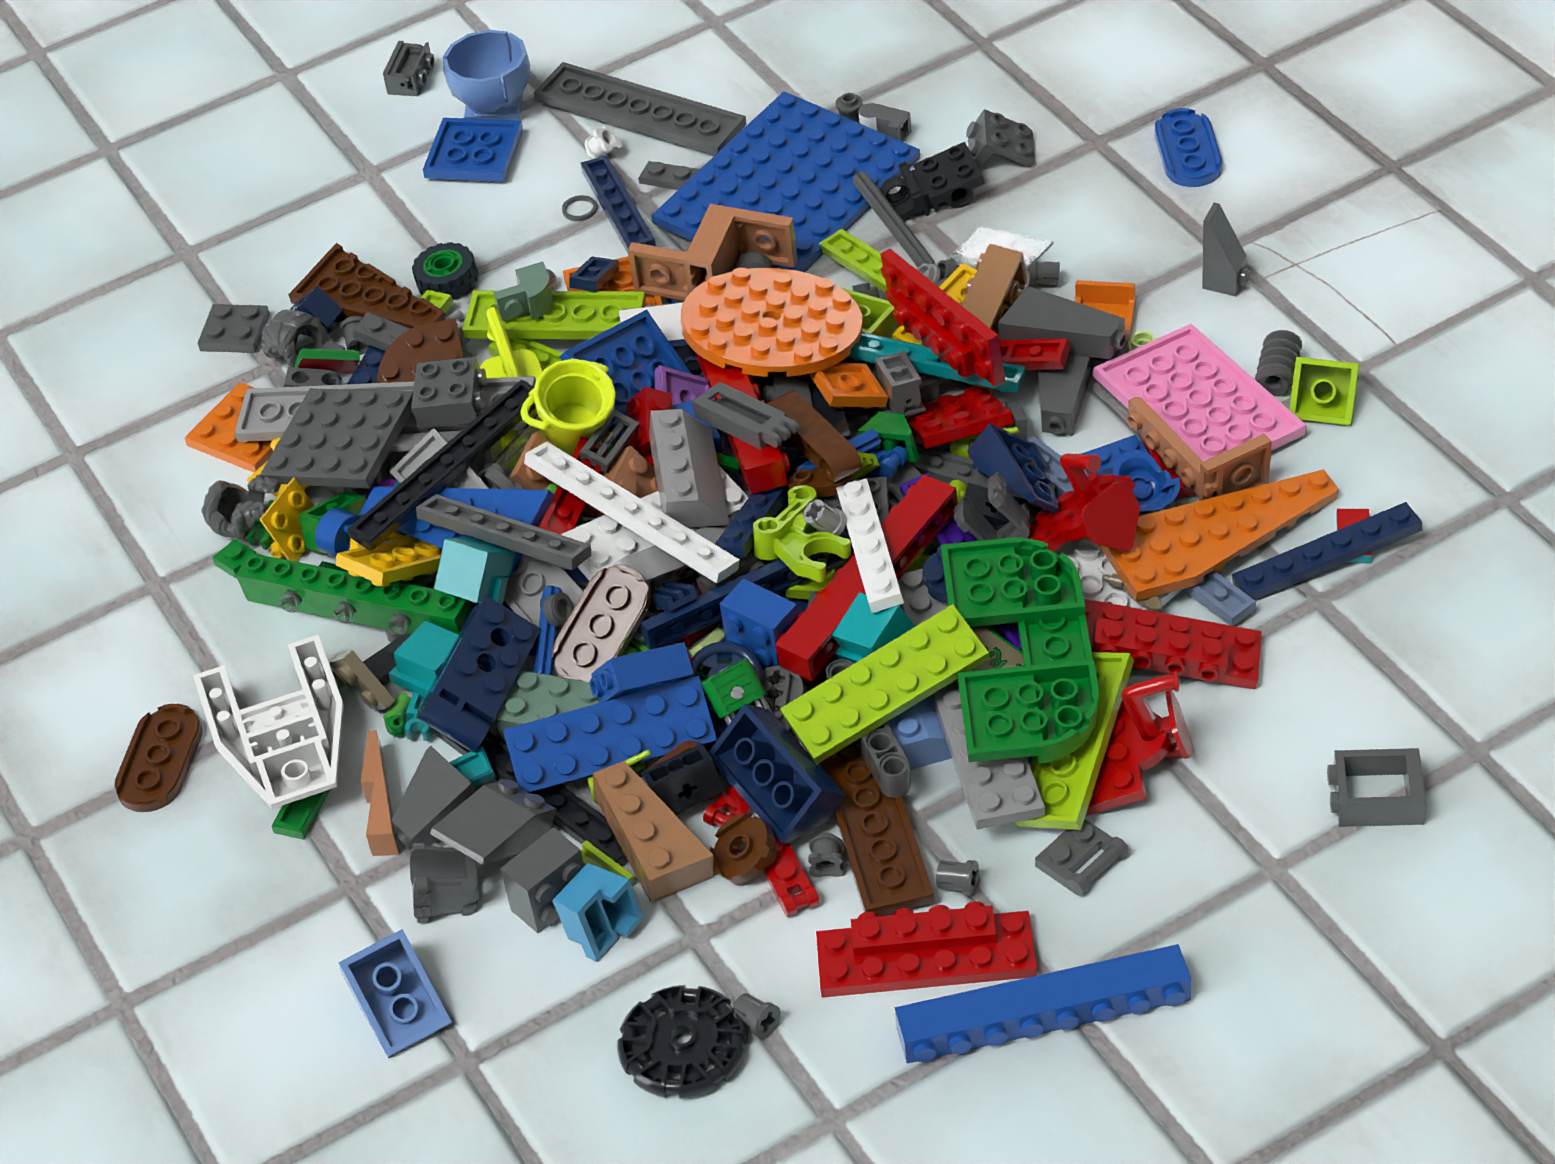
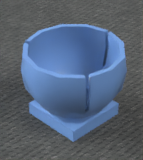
(488, 74)

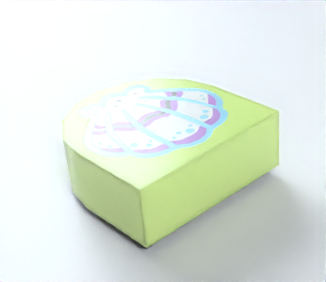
(713, 636)

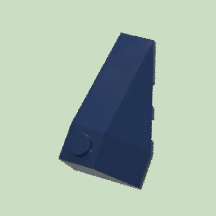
(1017, 462)

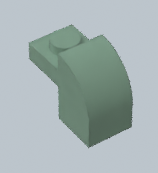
(530, 295)

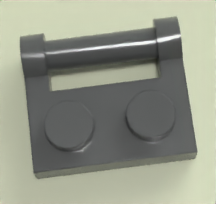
(1073, 850)

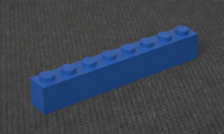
(1043, 1004)

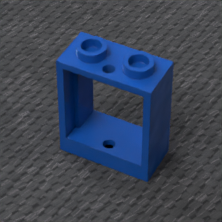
(640, 672)

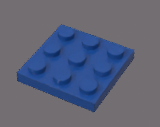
(473, 149)

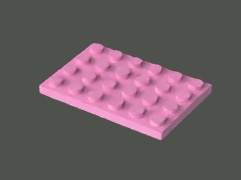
(1199, 393)

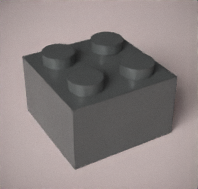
(539, 876)

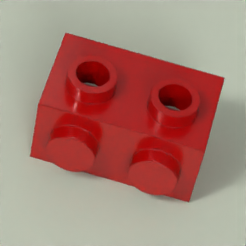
(639, 410)

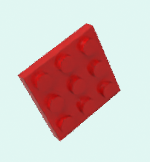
(958, 417)

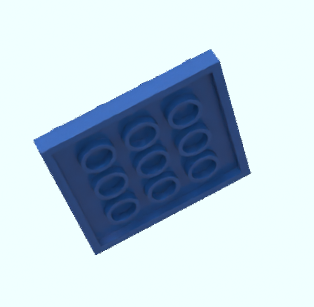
(631, 354)

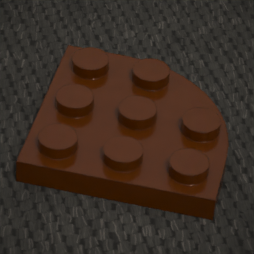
(420, 344)

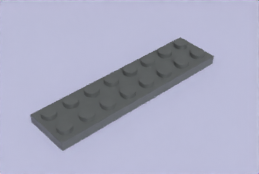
(640, 108)

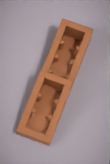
(374, 783)

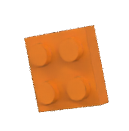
(850, 386)

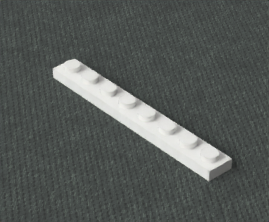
(632, 512)

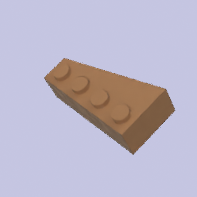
(995, 284)
(651, 836)

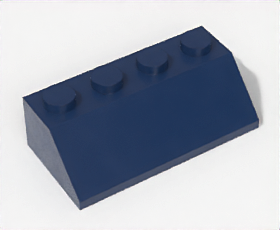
(775, 774)

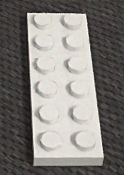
(614, 541)

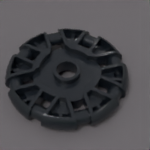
(688, 1058)

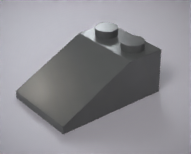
(496, 822)

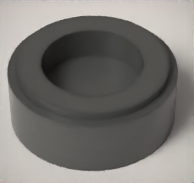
(557, 609)

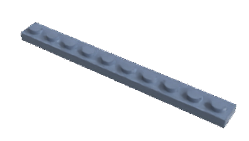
(1213, 592)

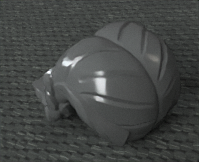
(283, 331)
(232, 509)

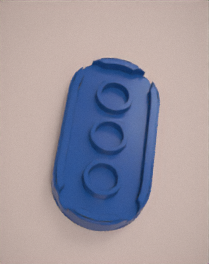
(1188, 148)

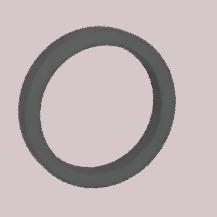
(579, 198)

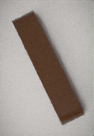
(818, 439)

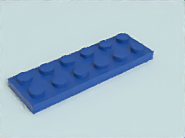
(608, 733)

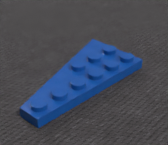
(518, 504)

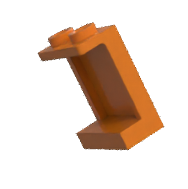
(1108, 297)

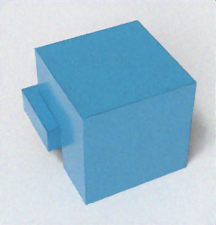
(597, 908)

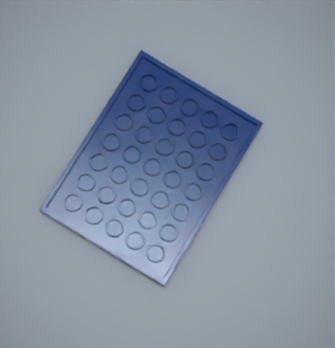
(792, 165)

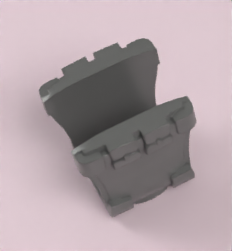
(971, 519)
(442, 882)

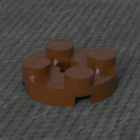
(756, 855)

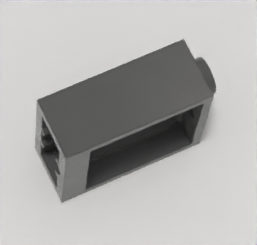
(1377, 810)

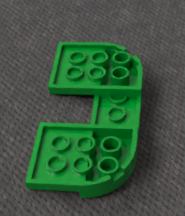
(1052, 699)

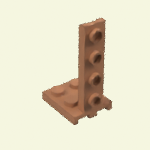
(1225, 473)

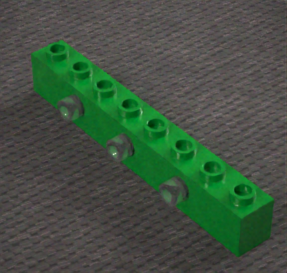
(348, 597)

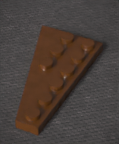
(365, 289)

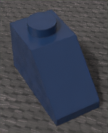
(319, 305)

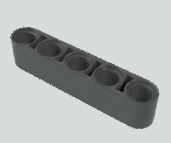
(880, 751)

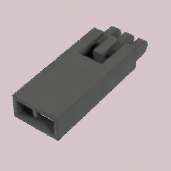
(744, 417)

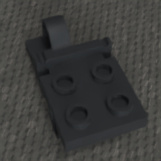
(936, 179)

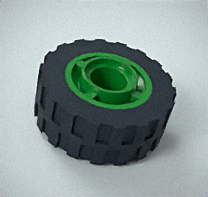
(445, 269)

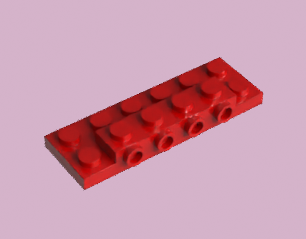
(941, 321)
(1176, 643)
(925, 950)

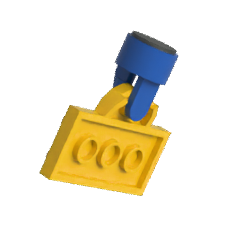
(389, 562)

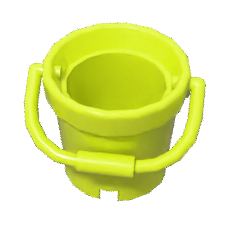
(571, 401)

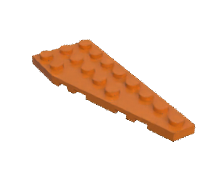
(1188, 541)

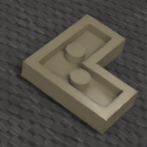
(351, 671)

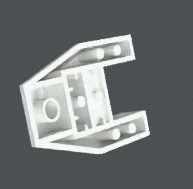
(284, 744)

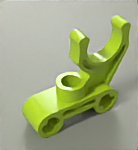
(795, 540)

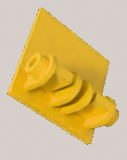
(283, 522)

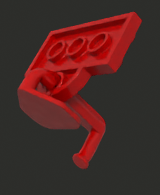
(1096, 508)
(1138, 743)

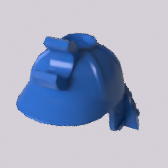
(1153, 487)

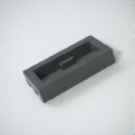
(597, 458)

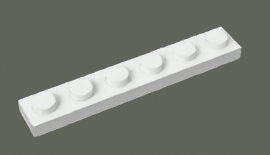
(869, 546)

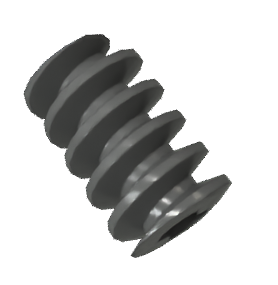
(1278, 361)

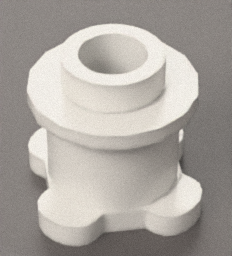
(602, 142)

